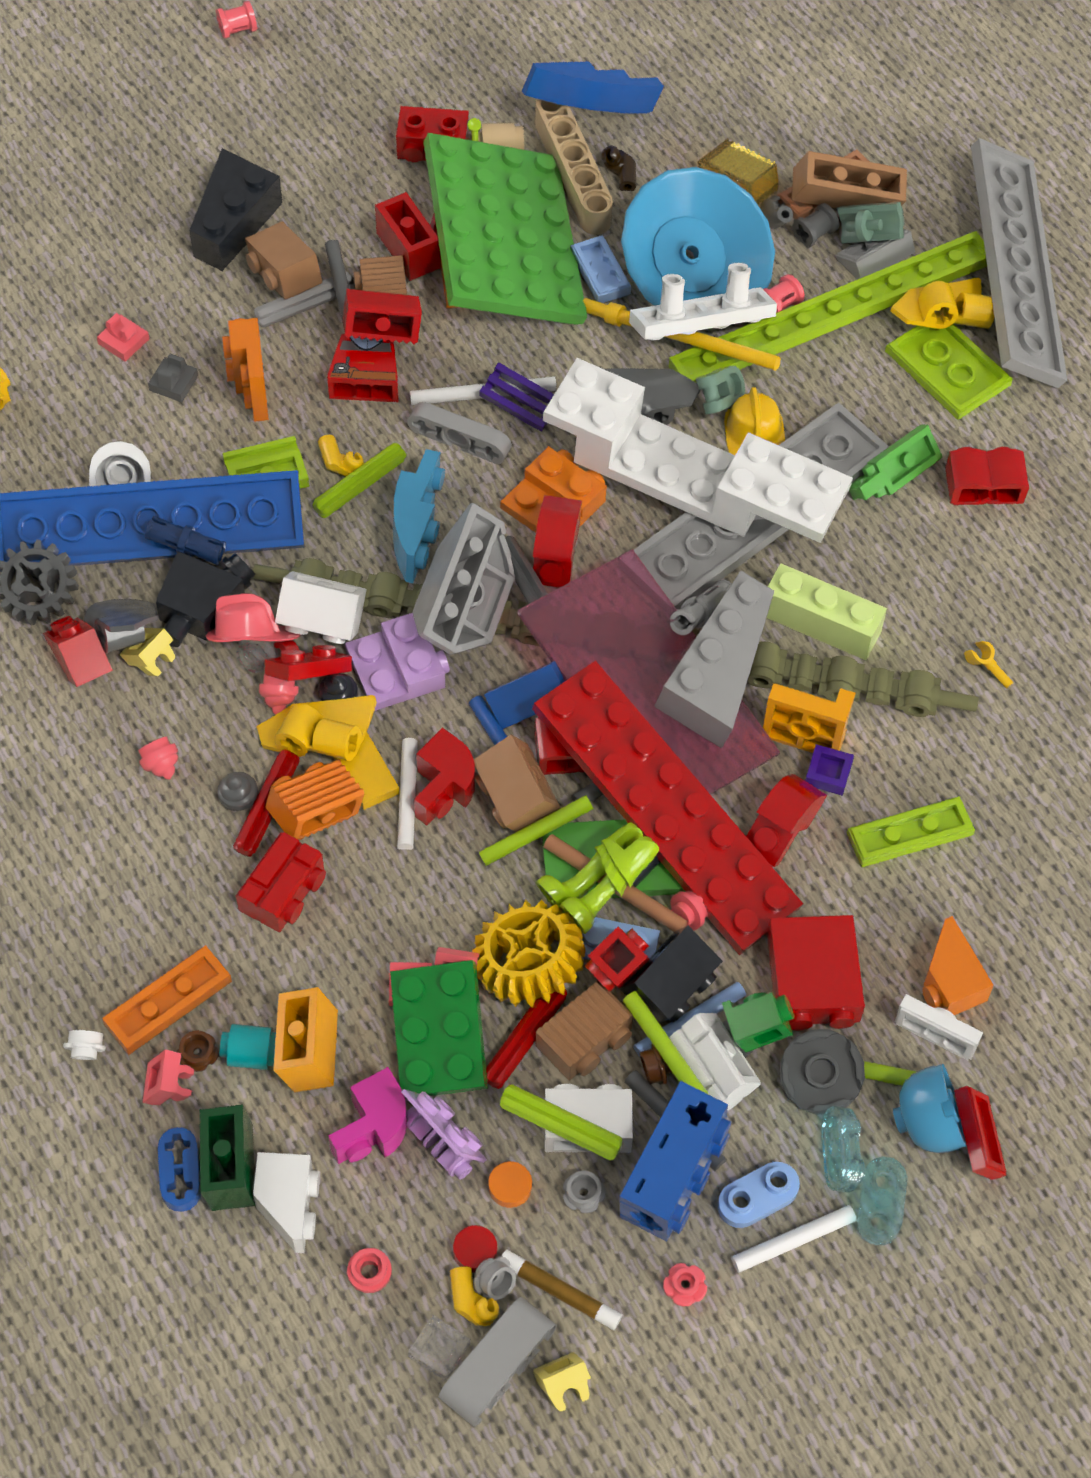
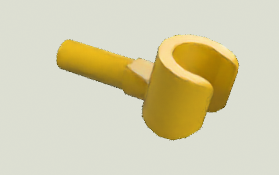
(987, 660)

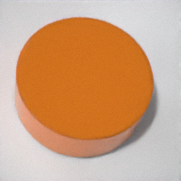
(510, 1184)

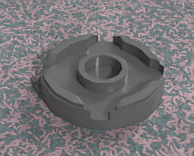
(817, 1083)

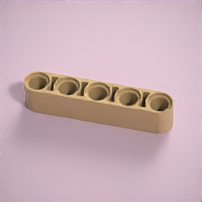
(577, 167)

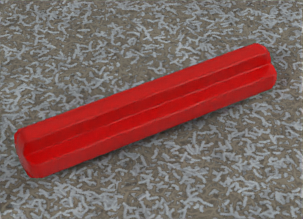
(259, 816)
(521, 1039)

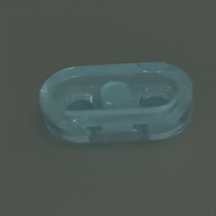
(841, 1149)
(881, 1202)

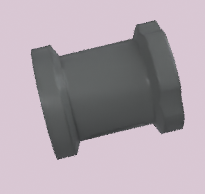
(815, 225)

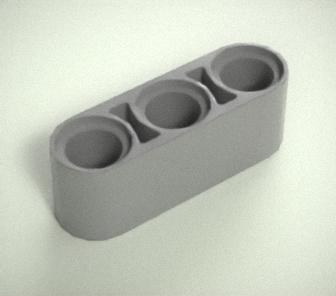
(495, 1360)

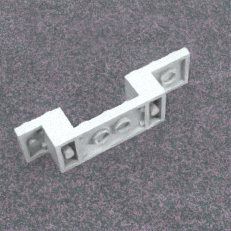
(687, 471)

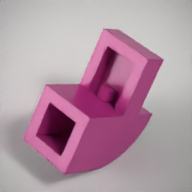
(381, 1121)

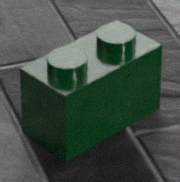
(226, 1157)

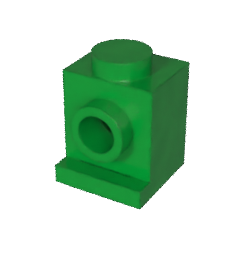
(759, 1020)

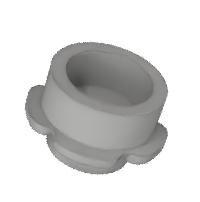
(589, 1182)
(495, 1278)

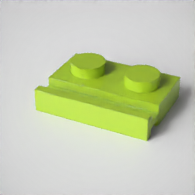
(267, 457)

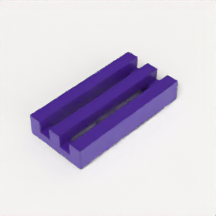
(523, 383)

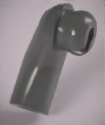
(775, 213)

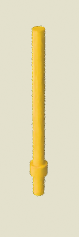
(618, 314)

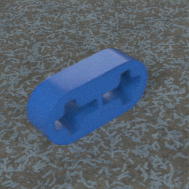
(169, 1169)

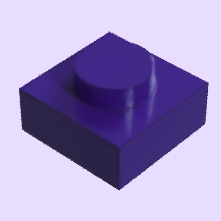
(829, 769)

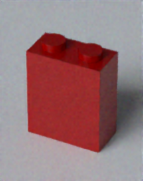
(817, 969)

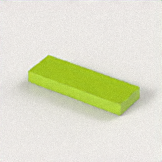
(910, 831)

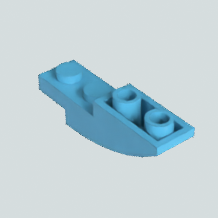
(415, 513)

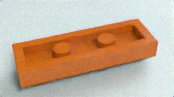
(167, 1000)

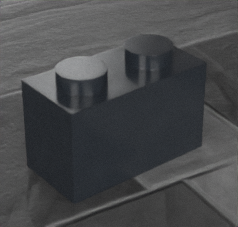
(674, 974)

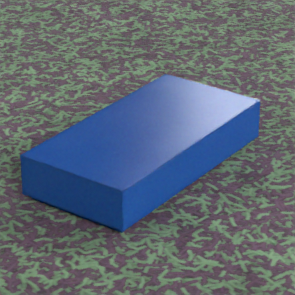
(516, 698)

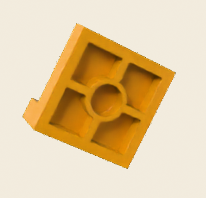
(807, 719)

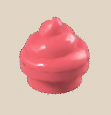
(277, 693)
(159, 757)

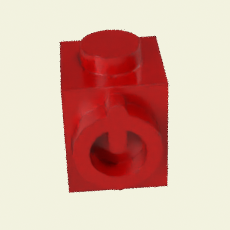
(617, 958)

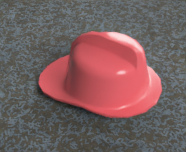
(246, 618)

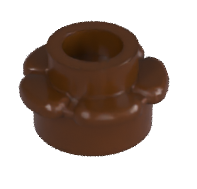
(202, 1041)
(654, 1066)

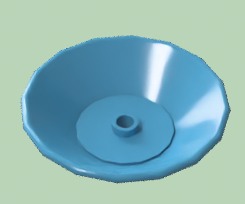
(698, 214)

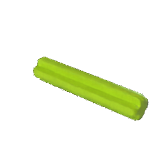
(359, 480)
(561, 1122)

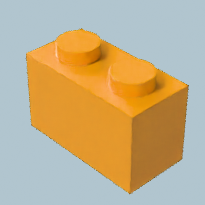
(305, 1039)

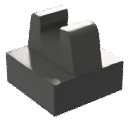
(173, 378)

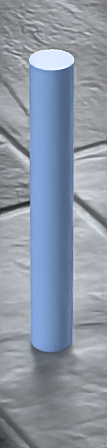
(712, 1005)

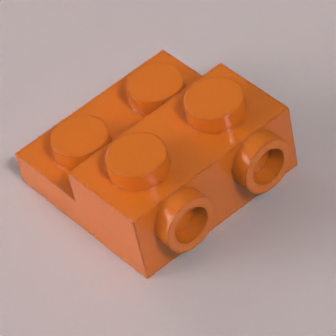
(246, 364)
(557, 476)

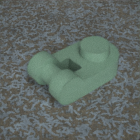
(721, 388)

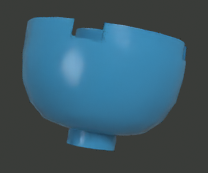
(930, 1111)

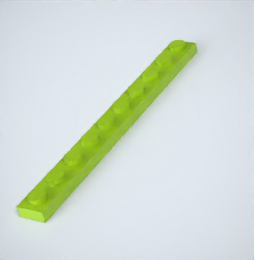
(840, 305)

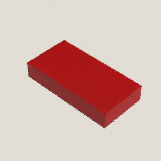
(980, 1133)

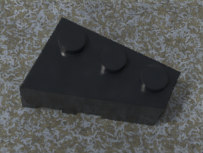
(232, 208)

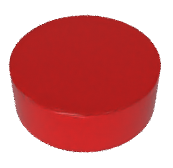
(474, 1246)

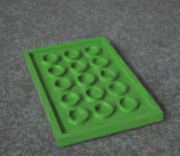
(503, 230)

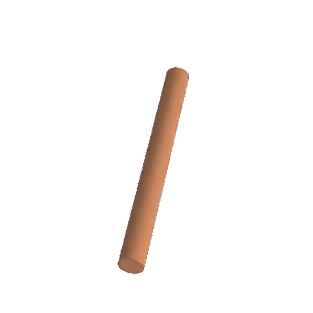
(631, 895)

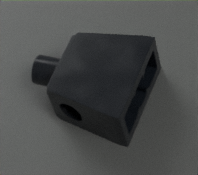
(191, 595)

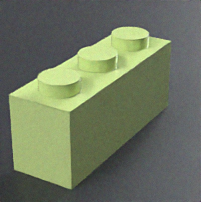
(825, 612)

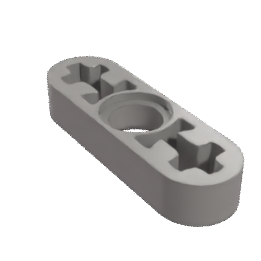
(445, 425)

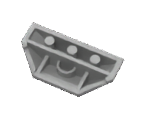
(466, 584)

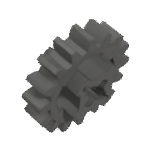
(45, 571)

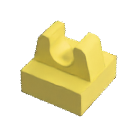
(145, 654)
(561, 1375)

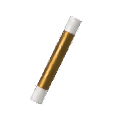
(563, 1291)

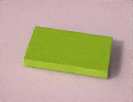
(949, 367)

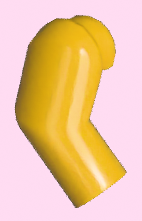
(335, 460)
(468, 1302)

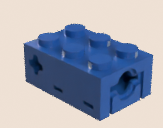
(675, 1162)

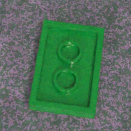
(439, 1029)

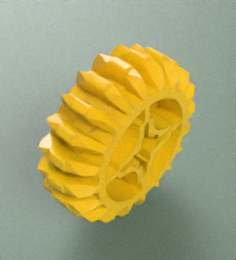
(530, 965)

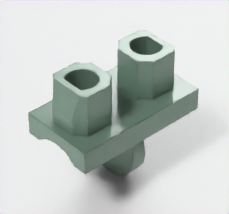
(871, 222)

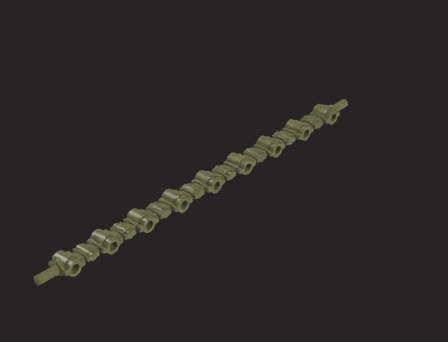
(915, 692)

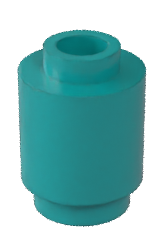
(248, 1046)

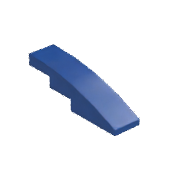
(591, 89)

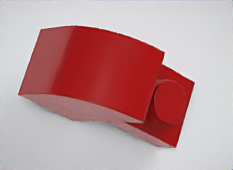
(556, 540)
(451, 776)
(782, 815)

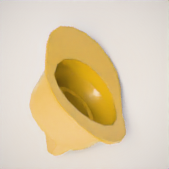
(756, 415)

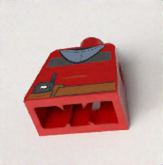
(363, 370)

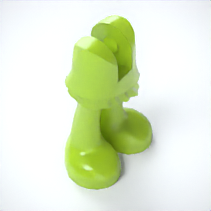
(620, 857)

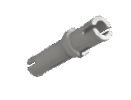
(697, 610)

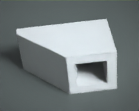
(283, 1195)

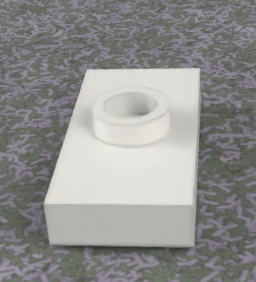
(938, 1027)

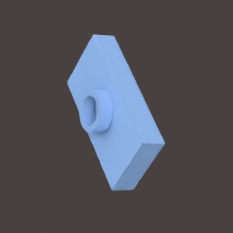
(601, 269)

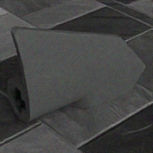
(663, 391)
(120, 622)

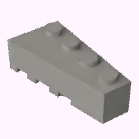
(715, 670)

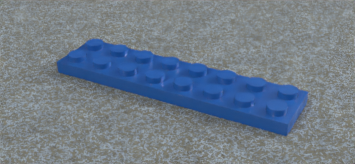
(111, 520)

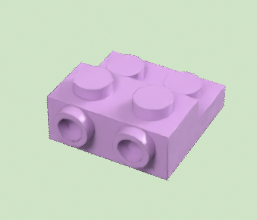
(397, 663)

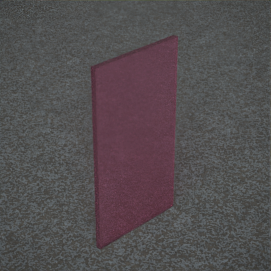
(624, 625)

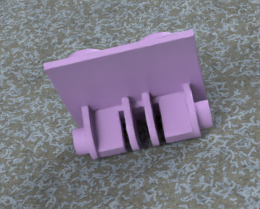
(432, 1121)

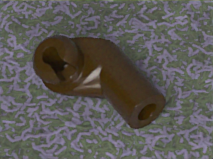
(622, 165)

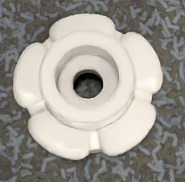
(84, 1044)

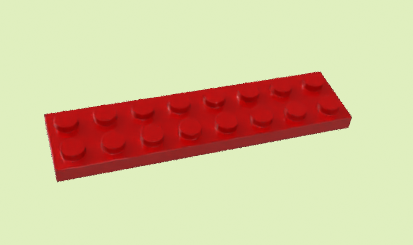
(668, 804)

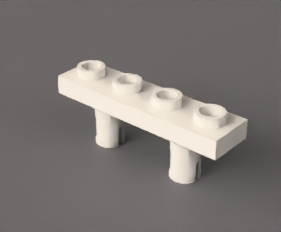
(715, 311)

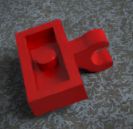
(300, 665)

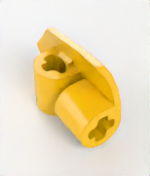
(945, 304)
(320, 727)

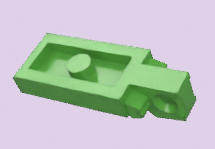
(897, 465)

